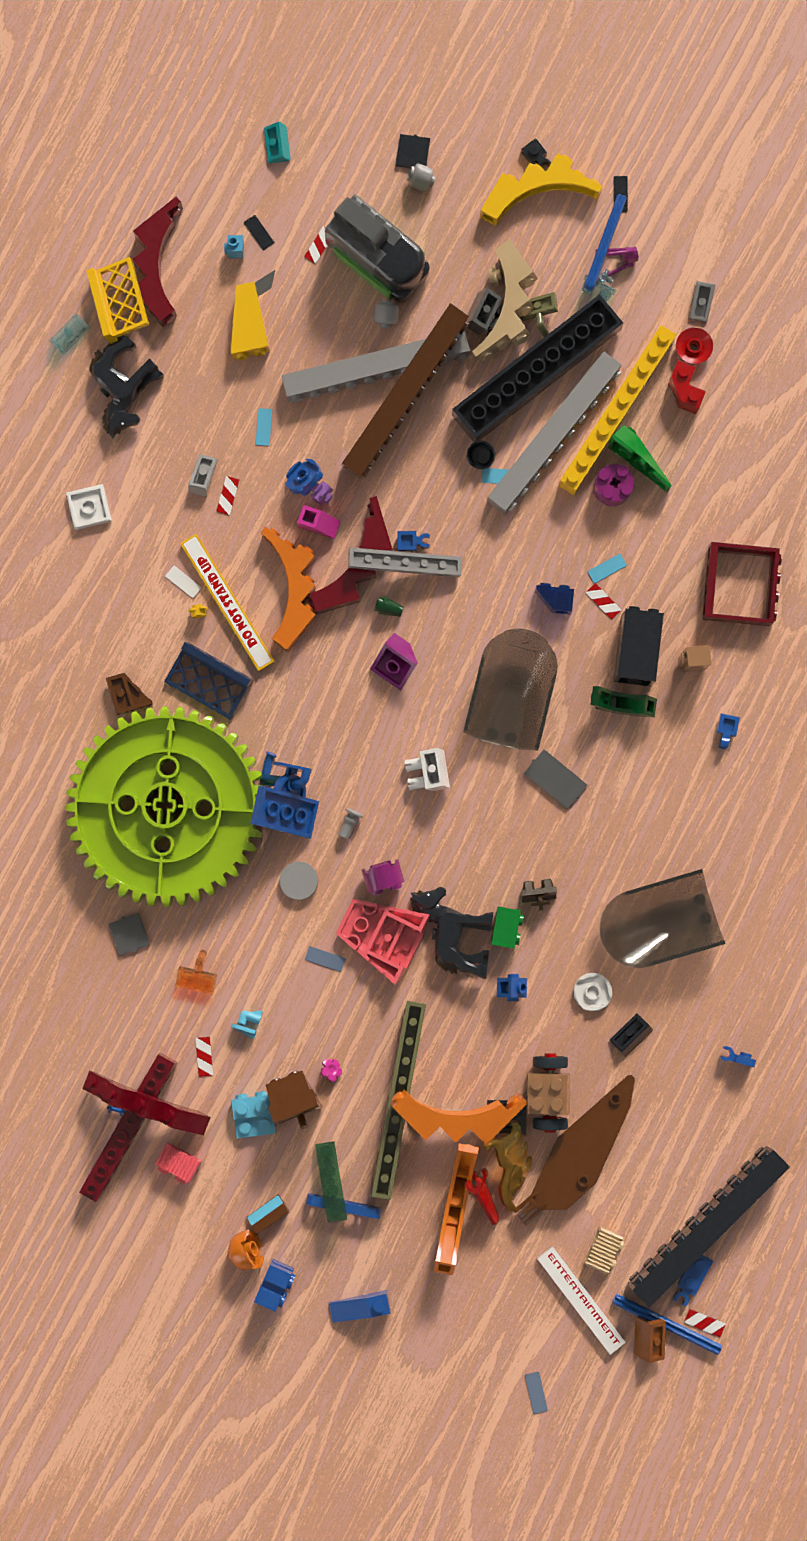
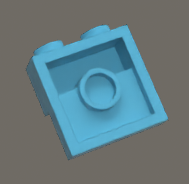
(252, 1115)

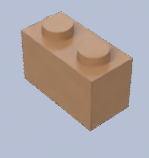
(695, 658)

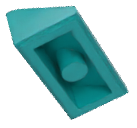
(277, 143)

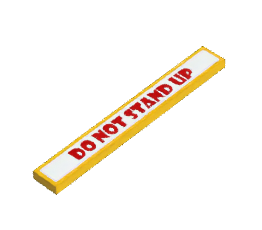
(227, 602)

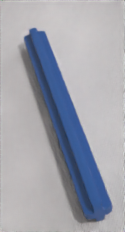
(605, 242)
(671, 1326)

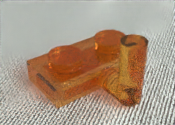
(195, 978)

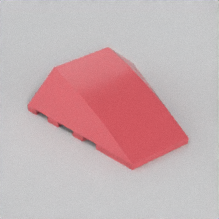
(383, 935)

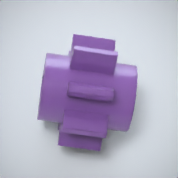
(322, 493)

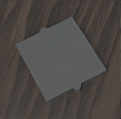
(129, 934)

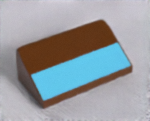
(267, 1214)

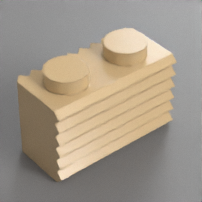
(604, 1249)

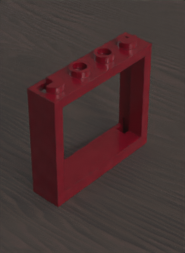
(773, 580)

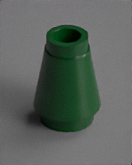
(388, 607)

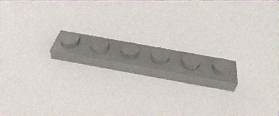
(404, 562)

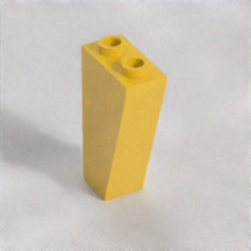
(248, 325)

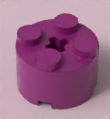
(619, 476)
(383, 876)

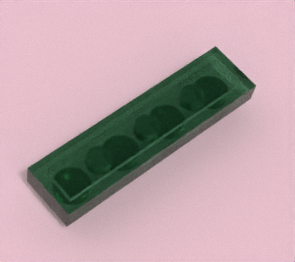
(331, 1182)

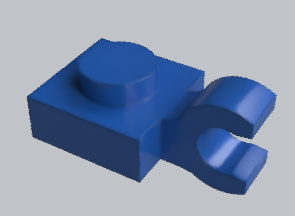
(727, 727)
(743, 1058)

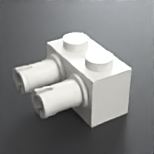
(434, 770)

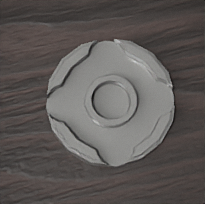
(298, 880)

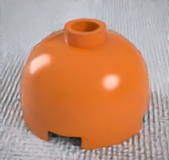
(245, 1251)

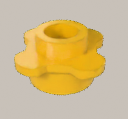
(198, 611)

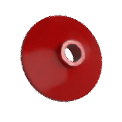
(698, 338)

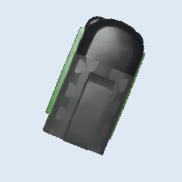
(376, 249)

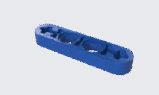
(351, 1207)

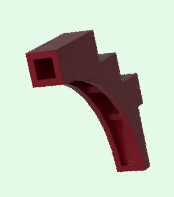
(145, 1105)

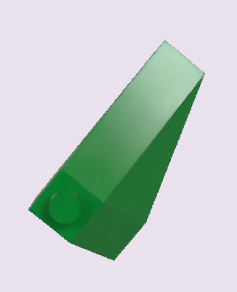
(633, 451)

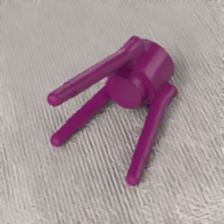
(627, 255)

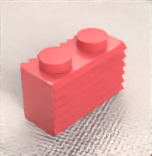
(178, 1163)

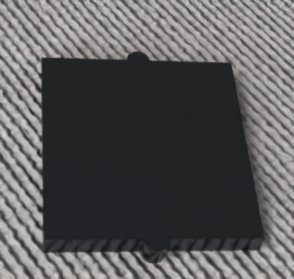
(412, 151)

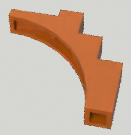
(296, 562)
(455, 1209)

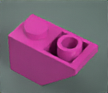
(318, 522)

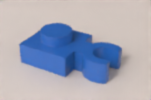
(408, 541)

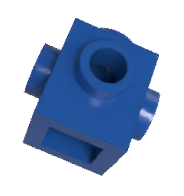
(512, 987)

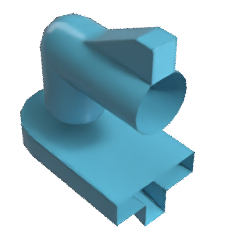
(250, 1016)

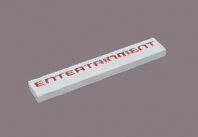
(581, 1300)

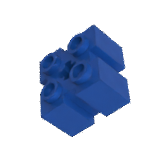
(274, 1284)

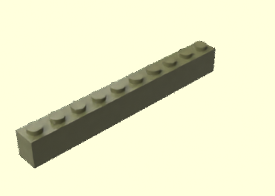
(401, 1081)

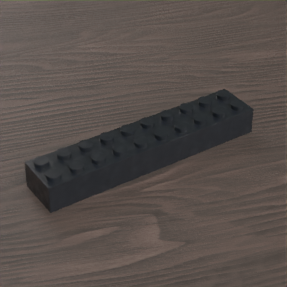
(537, 368)
(708, 1225)

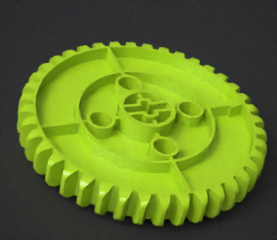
(132, 766)

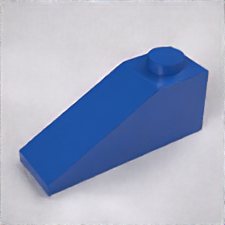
(360, 1307)

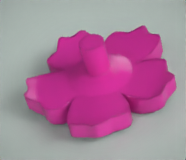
(331, 1069)

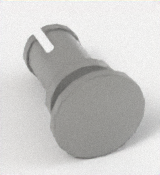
(349, 823)

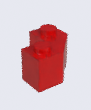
(687, 396)

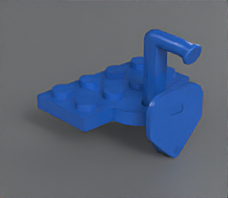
(286, 804)

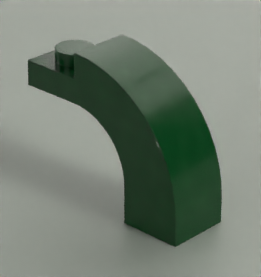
(623, 703)

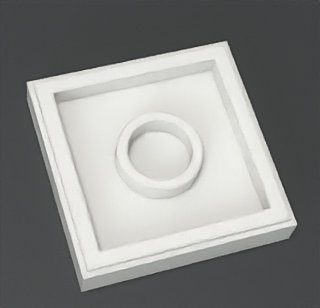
(89, 507)

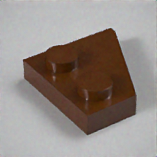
(126, 694)

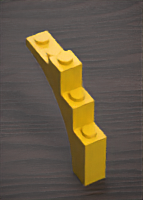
(535, 180)

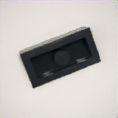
(631, 1034)

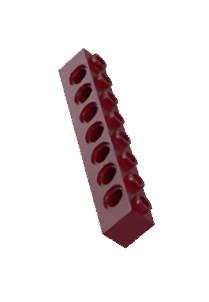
(126, 1131)

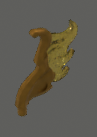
(511, 1158)

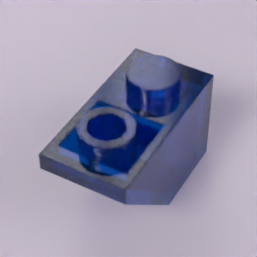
(556, 599)

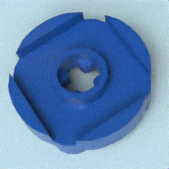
(311, 472)

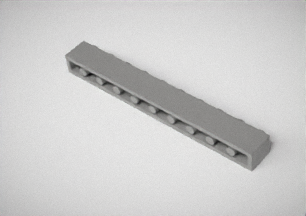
(360, 370)
(554, 432)

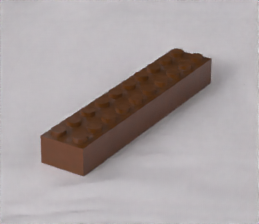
(404, 391)

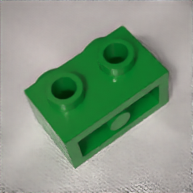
(506, 927)

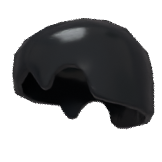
(481, 455)

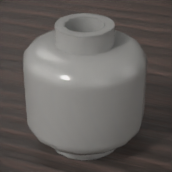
(420, 177)
(386, 313)

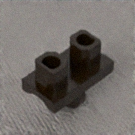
(539, 896)

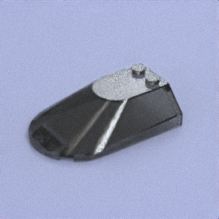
(513, 690)
(660, 922)

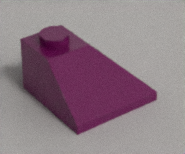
(395, 661)

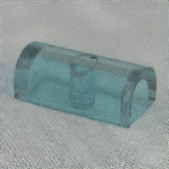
(69, 334)

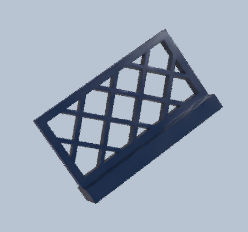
(216, 665)

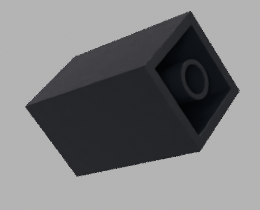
(638, 646)

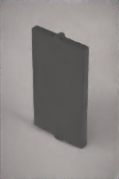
(555, 779)

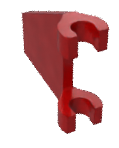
(483, 1195)

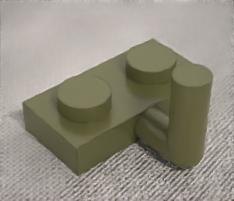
(543, 306)

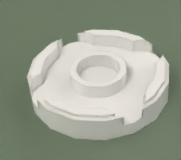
(592, 991)

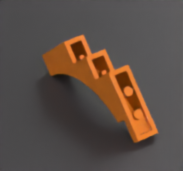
(483, 1121)

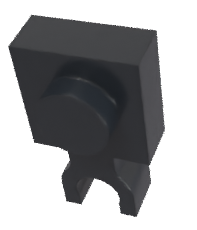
(535, 153)

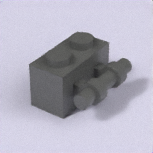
(483, 310)

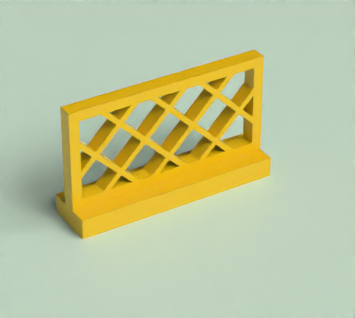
(102, 304)

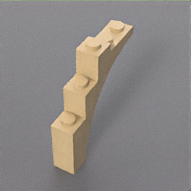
(516, 304)

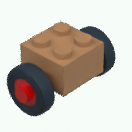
(549, 1093)

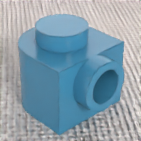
(234, 247)

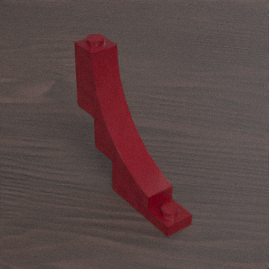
(153, 237)
(343, 590)

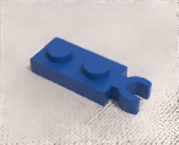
(692, 1279)

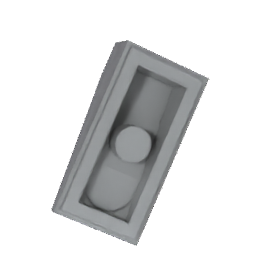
(701, 301)
(202, 475)

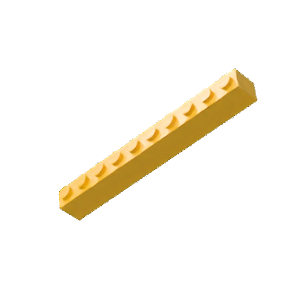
(617, 410)

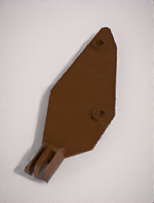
(580, 1154)

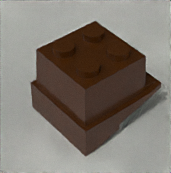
(291, 1098)

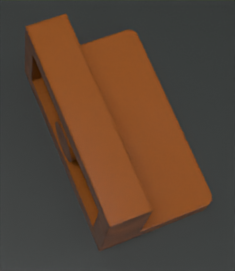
(650, 1339)

